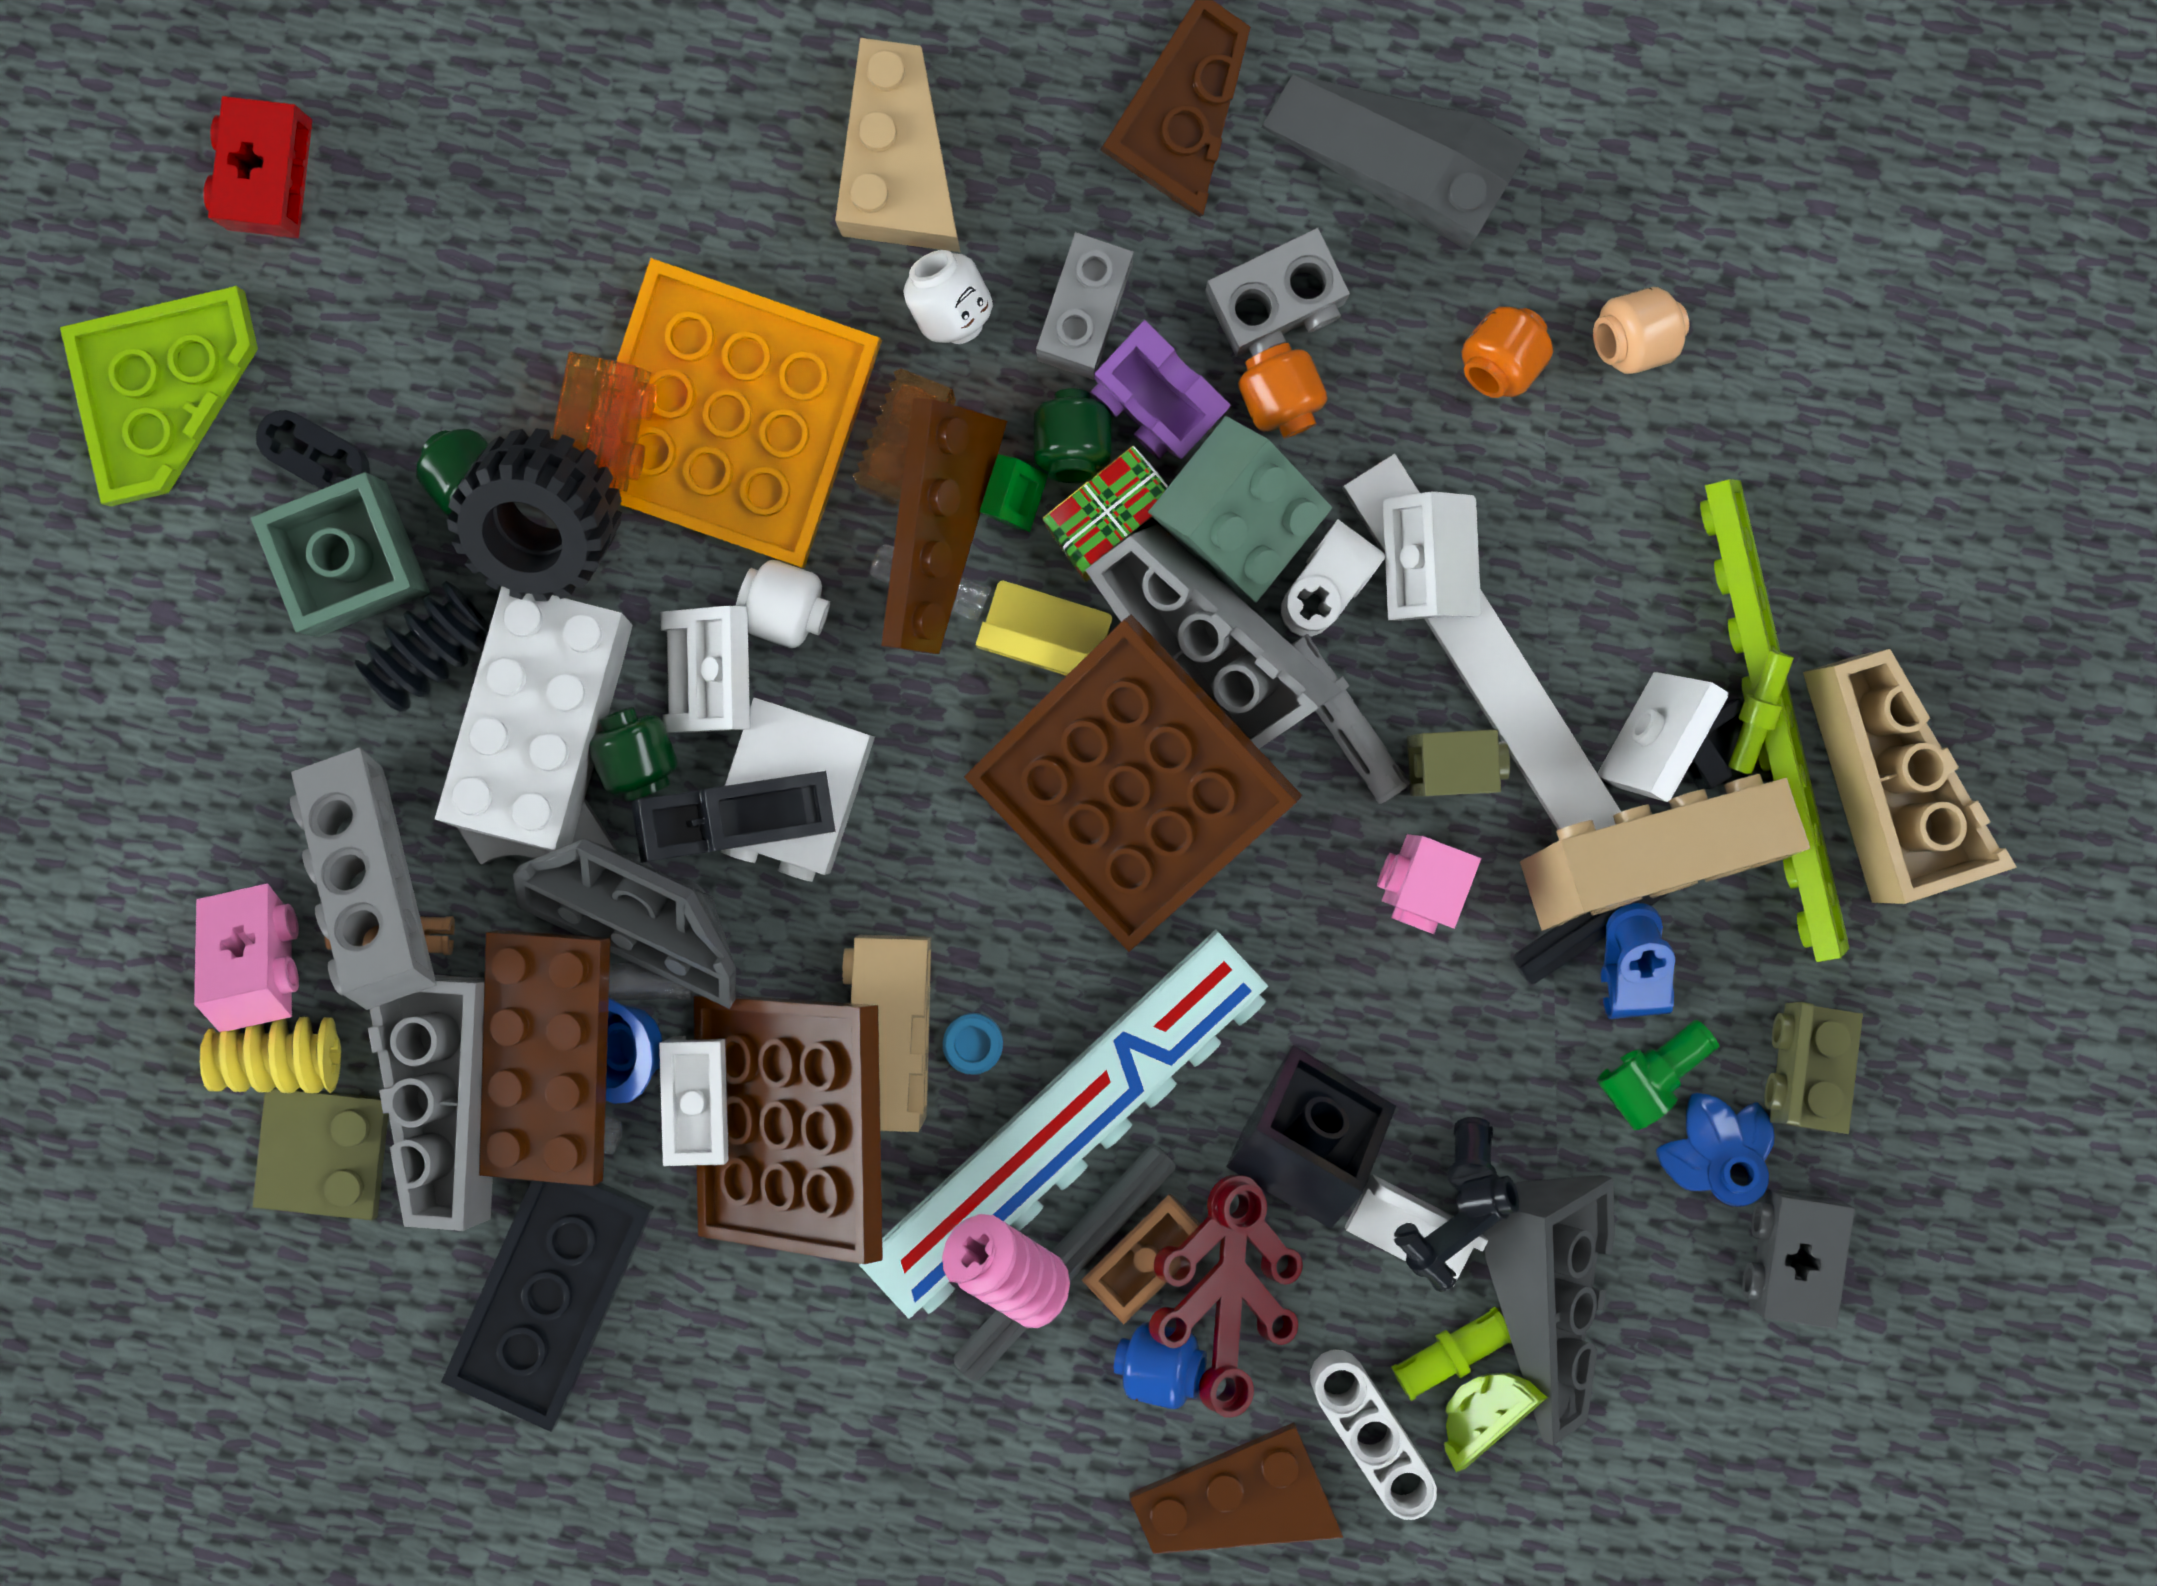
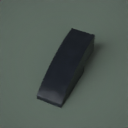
(733, 816)

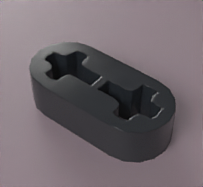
(319, 441)

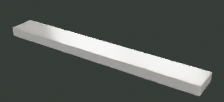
(1501, 682)

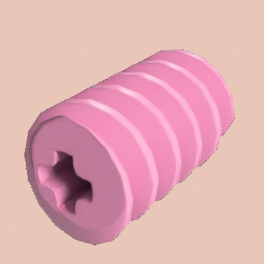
(1006, 1270)

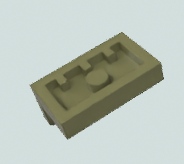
(1814, 1067)

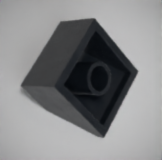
(1313, 1138)

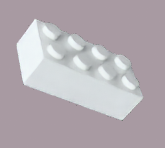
(531, 720)

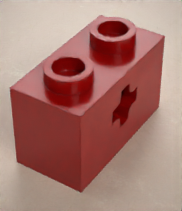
(272, 195)

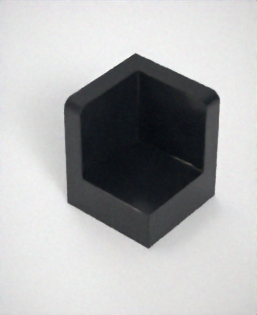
(1712, 759)

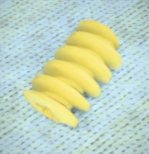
(272, 1058)

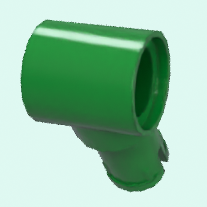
(1646, 1081)

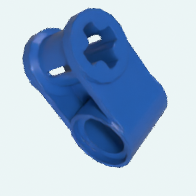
(1637, 964)

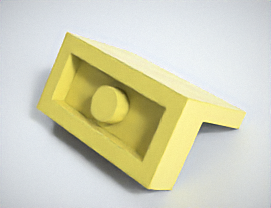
(1041, 628)

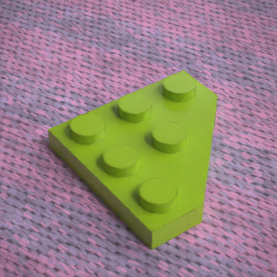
(155, 385)

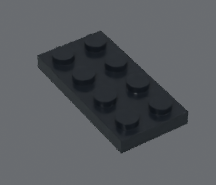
(547, 1298)

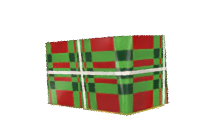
(1105, 509)

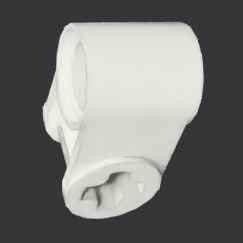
(1334, 573)

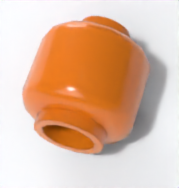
(1506, 352)
(1282, 390)

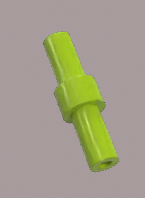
(1760, 711)

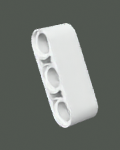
(1382, 1460)

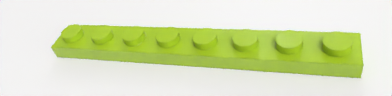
(1782, 749)

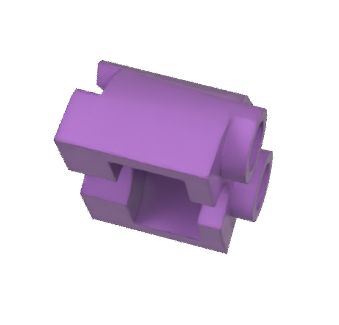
(1158, 393)

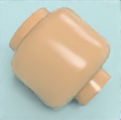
(1641, 330)

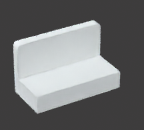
(1431, 556)
(693, 1101)
(1387, 1207)

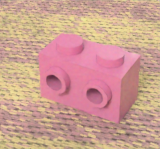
(1427, 882)

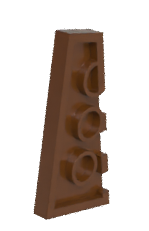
(939, 508)

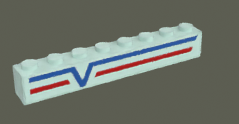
(1072, 1116)

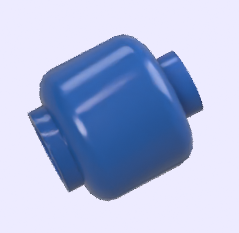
(1157, 1372)

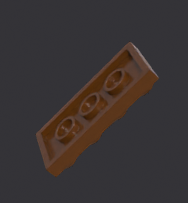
(544, 1057)

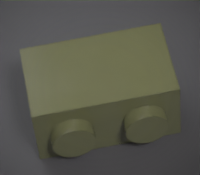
(1457, 763)

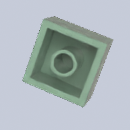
(1241, 508)
(340, 555)

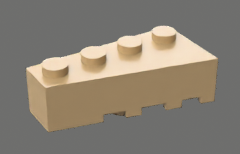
(1897, 784)
(1663, 850)

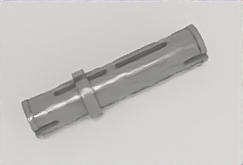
(1355, 733)

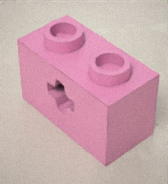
(245, 958)

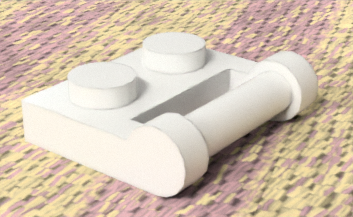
(707, 669)

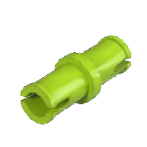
(1452, 1353)

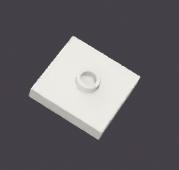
(1662, 735)

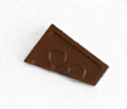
(1180, 109)
(1239, 1499)

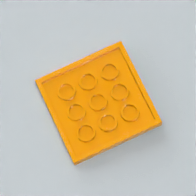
(744, 410)

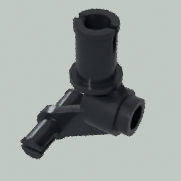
(1481, 1200)

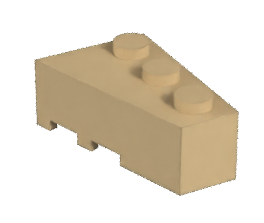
(893, 154)
(896, 978)

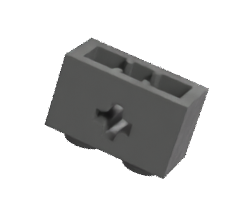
(1811, 1287)

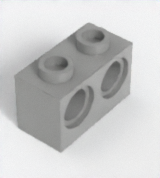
(1268, 282)
(1084, 305)

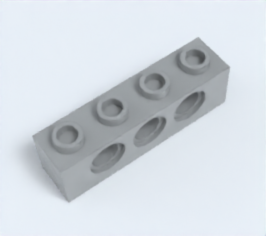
(398, 956)

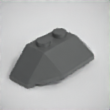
(645, 913)

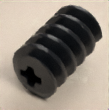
(424, 649)

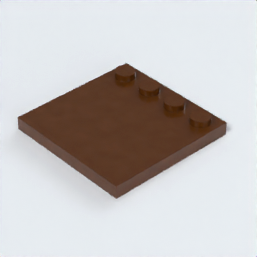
(1132, 784)
(798, 1128)

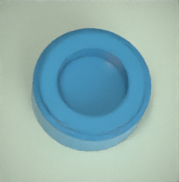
(972, 1043)

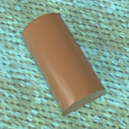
(1126, 1274)

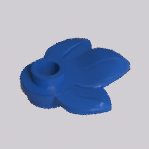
(1715, 1144)

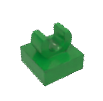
(1013, 493)

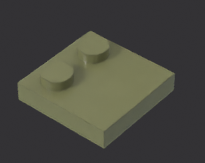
(321, 1154)

